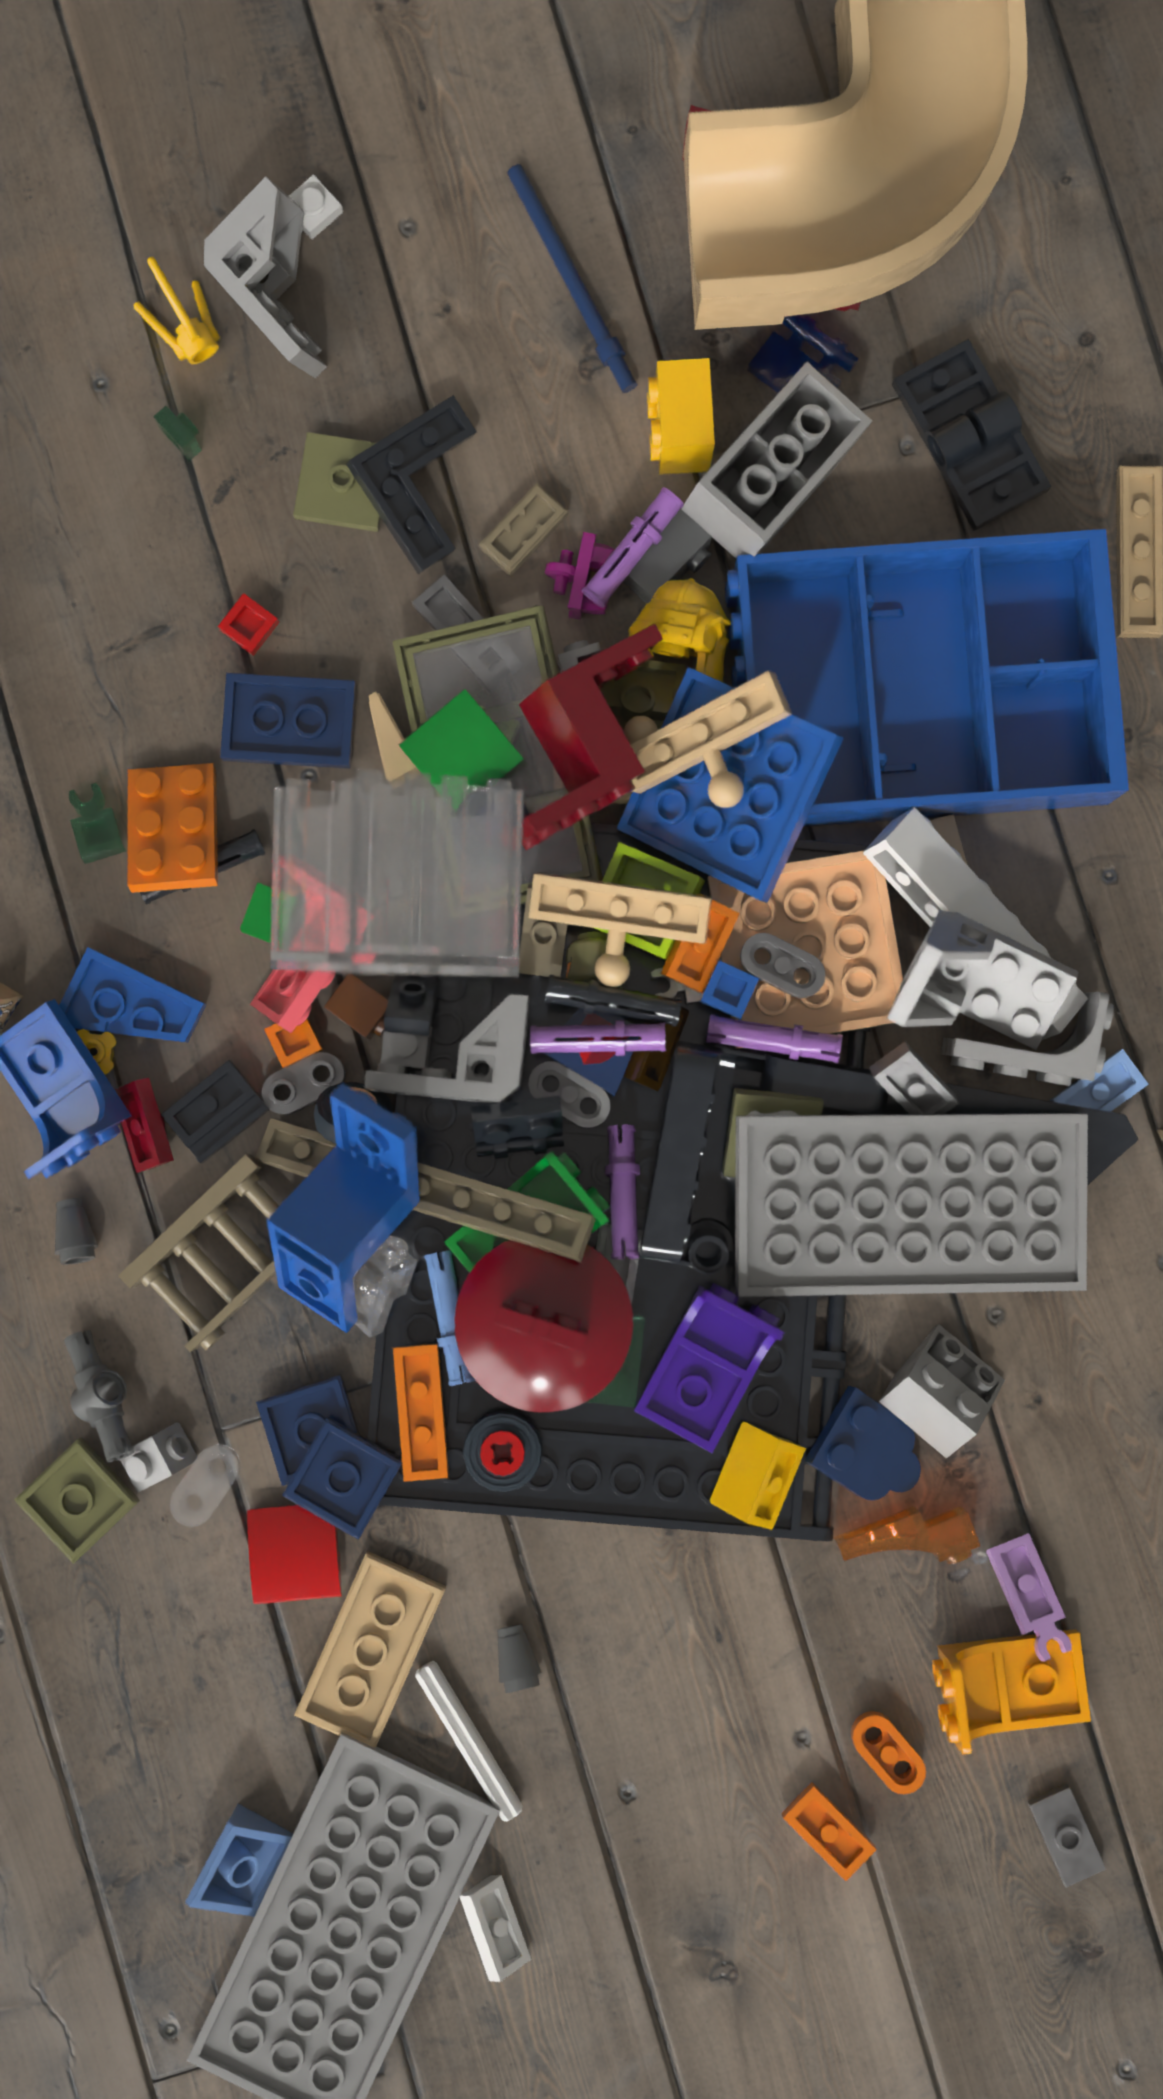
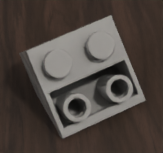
(943, 1392)

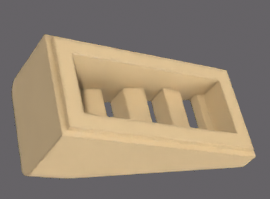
(388, 737)

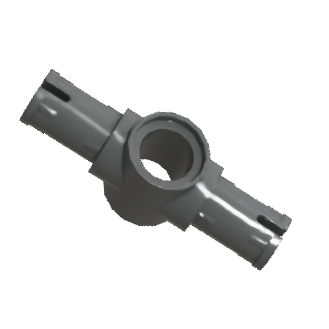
(99, 1396)

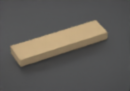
(1139, 551)

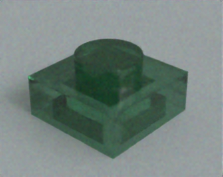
(179, 431)

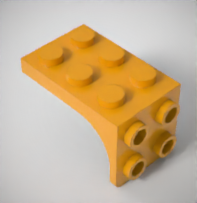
(1008, 1688)

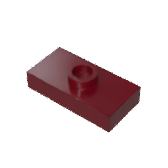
(145, 1127)

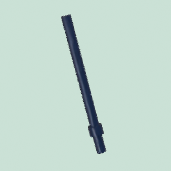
(609, 348)

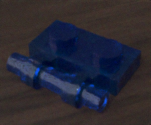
(782, 359)

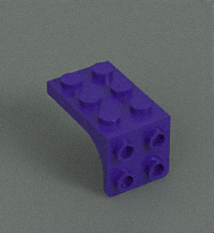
(708, 1366)

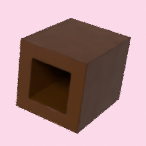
(359, 1006)

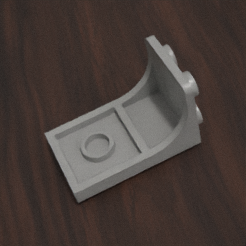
(1075, 1058)

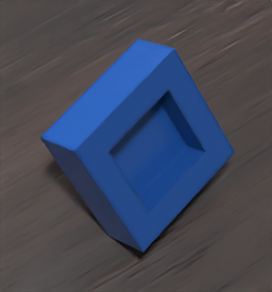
(729, 990)

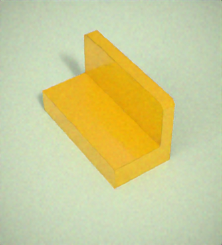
(757, 1476)

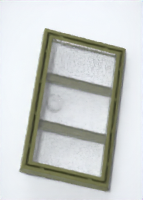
(500, 666)

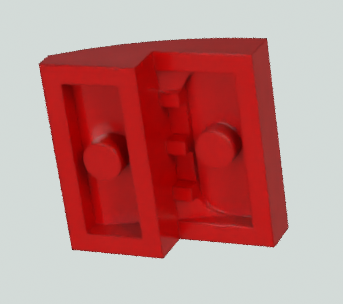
(292, 1555)

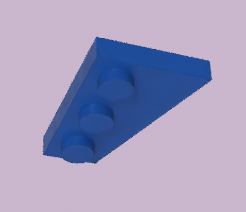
(127, 1002)

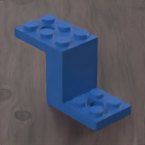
(345, 1206)

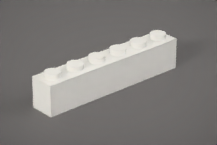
(937, 879)

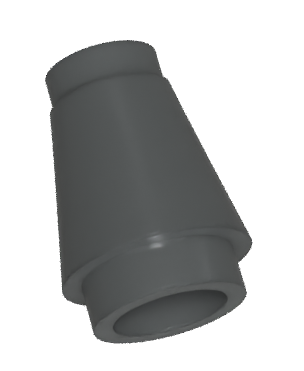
(73, 1233)
(516, 1660)

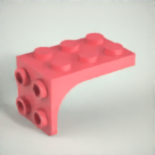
(289, 995)

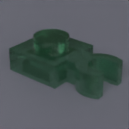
(97, 829)

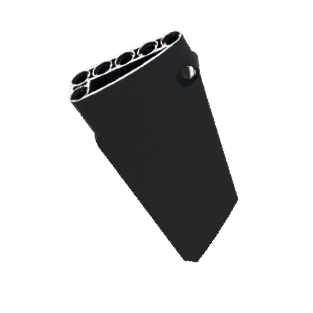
(697, 1203)

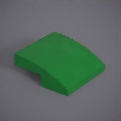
(461, 743)

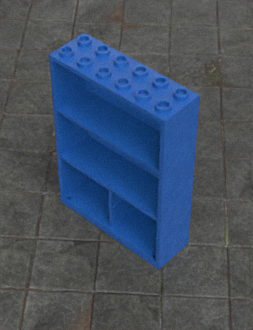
(947, 669)

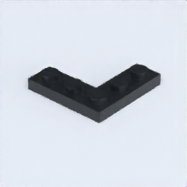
(385, 478)

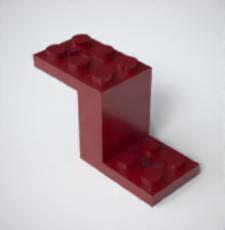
(585, 736)

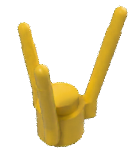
(195, 339)

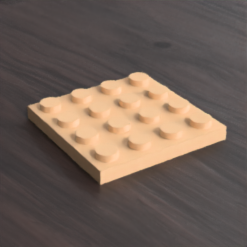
(842, 917)

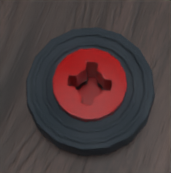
(502, 1431)

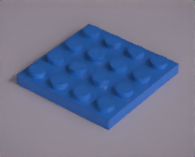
(754, 838)

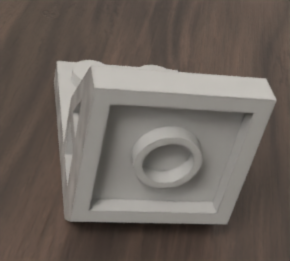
(259, 240)
(983, 977)
(495, 1041)

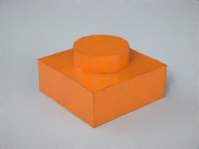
(295, 1045)

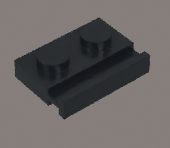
(215, 1111)

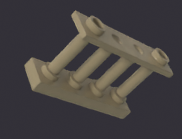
(180, 1240)

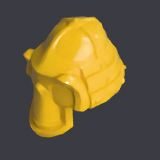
(689, 623)

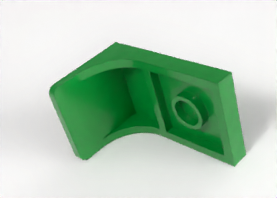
(548, 1181)

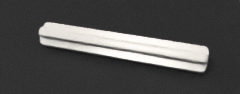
(468, 1740)

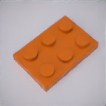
(172, 828)

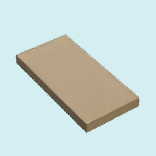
(370, 1650)

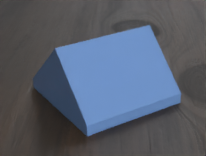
(240, 1865)

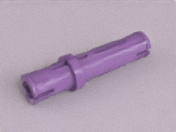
(643, 534)
(652, 1038)
(774, 1038)
(622, 1176)

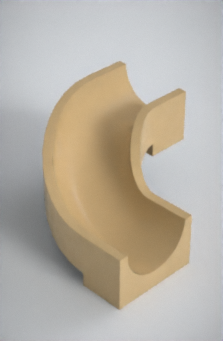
(860, 189)

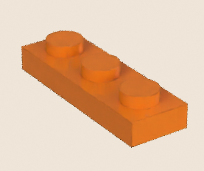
(421, 1412)

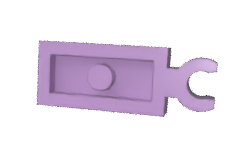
(1029, 1592)

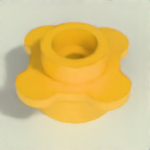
(104, 1044)

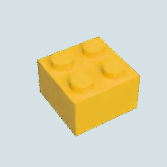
(684, 416)

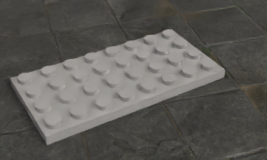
(910, 1204)
(344, 1929)

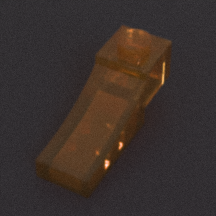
(946, 1536)

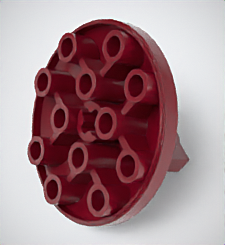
(543, 1326)

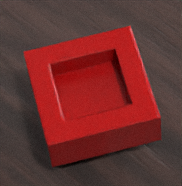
(248, 624)

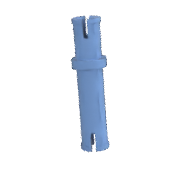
(445, 1298)

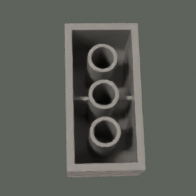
(776, 463)

